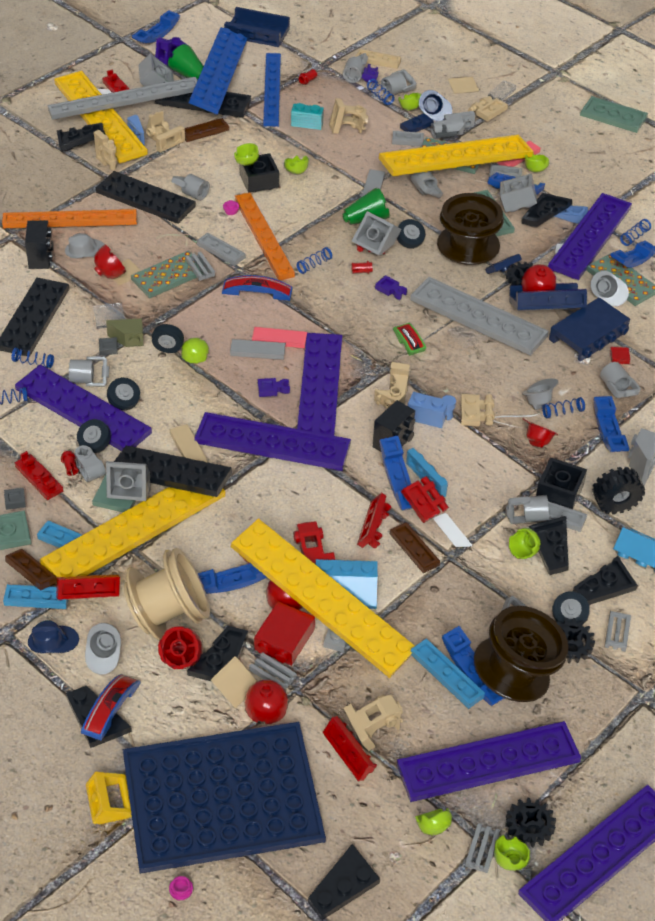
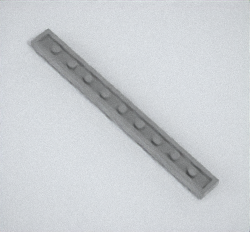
(122, 98)

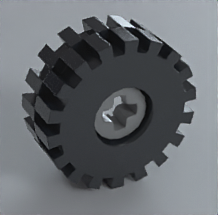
(618, 490)

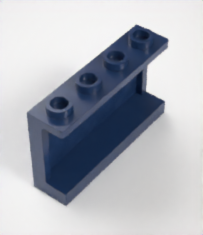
(259, 26)
(564, 296)
(591, 328)

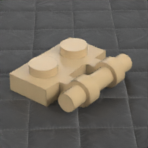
(488, 108)
(105, 149)
(471, 408)

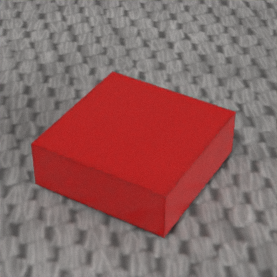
(620, 355)

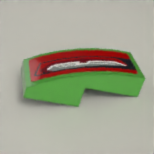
(410, 338)

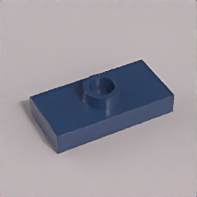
(417, 123)
(503, 264)

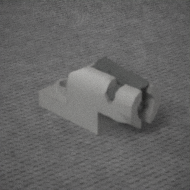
(452, 125)

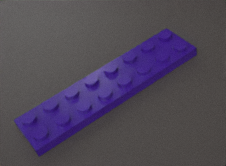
(590, 236)
(320, 383)
(80, 406)
(273, 441)
(487, 761)
(593, 859)

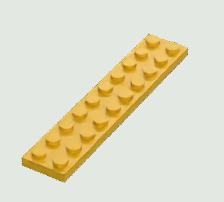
(78, 86)
(455, 155)
(125, 532)
(323, 597)

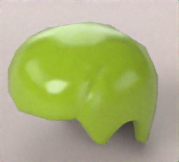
(410, 101)
(247, 154)
(536, 163)
(296, 165)
(195, 350)
(524, 543)
(434, 822)
(511, 853)

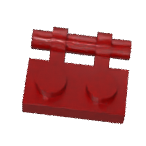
(421, 501)

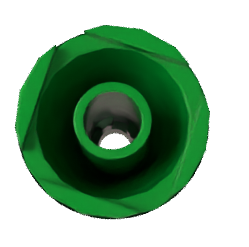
(185, 62)
(372, 202)

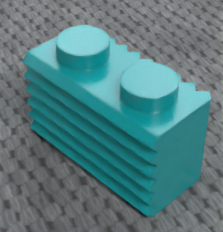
(307, 116)

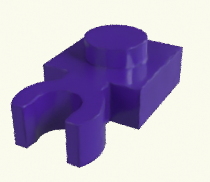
(370, 73)
(390, 286)
(270, 387)

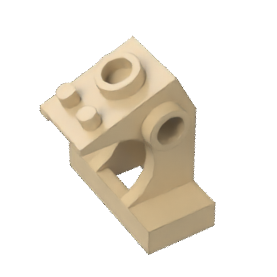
(356, 120)
(159, 131)
(398, 383)
(391, 717)

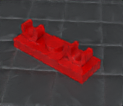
(113, 82)
(38, 476)
(373, 520)
(87, 586)
(348, 749)

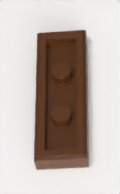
(205, 129)
(414, 547)
(31, 569)

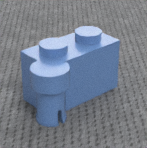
(432, 410)

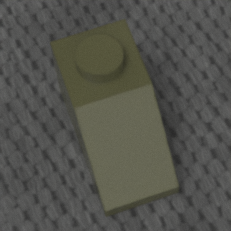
(128, 331)

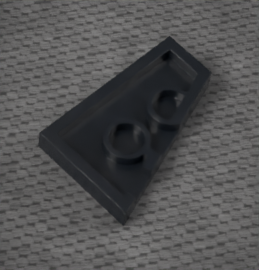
(607, 583)

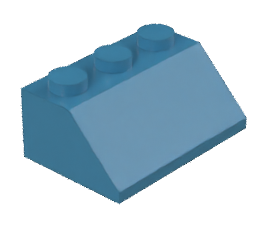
(636, 545)
(355, 576)

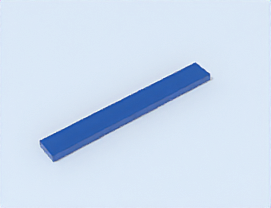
(272, 90)

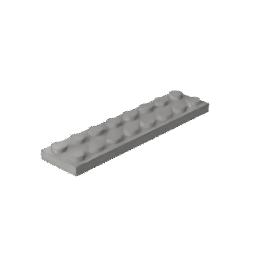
(479, 315)

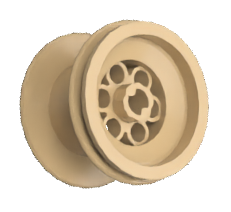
(166, 594)

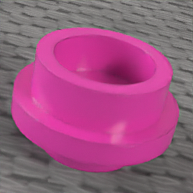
(231, 207)
(180, 888)

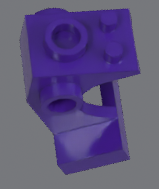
(165, 48)

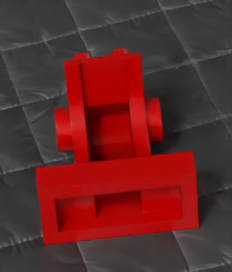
(310, 532)

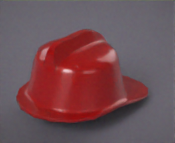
(538, 435)

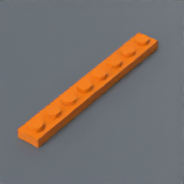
(72, 218)
(264, 237)

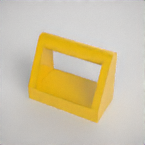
(99, 801)

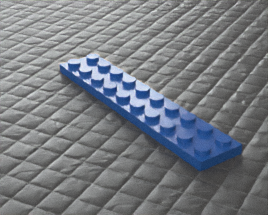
(218, 70)

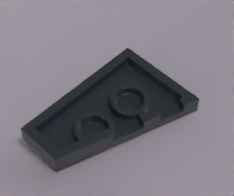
(75, 137)
(545, 209)
(553, 544)
(224, 649)
(81, 702)
(343, 884)

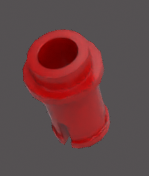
(304, 78)
(365, 267)
(68, 459)

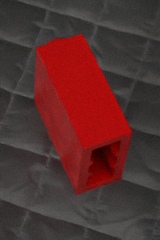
(284, 633)

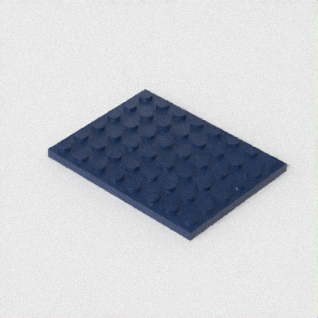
(221, 797)

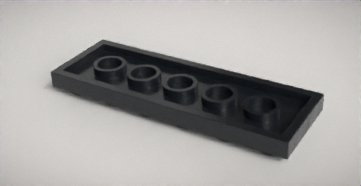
(233, 103)
(146, 197)
(33, 316)
(179, 471)

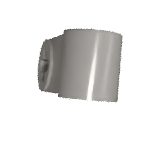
(89, 464)

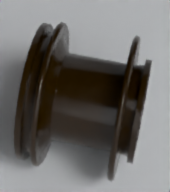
(470, 228)
(521, 653)

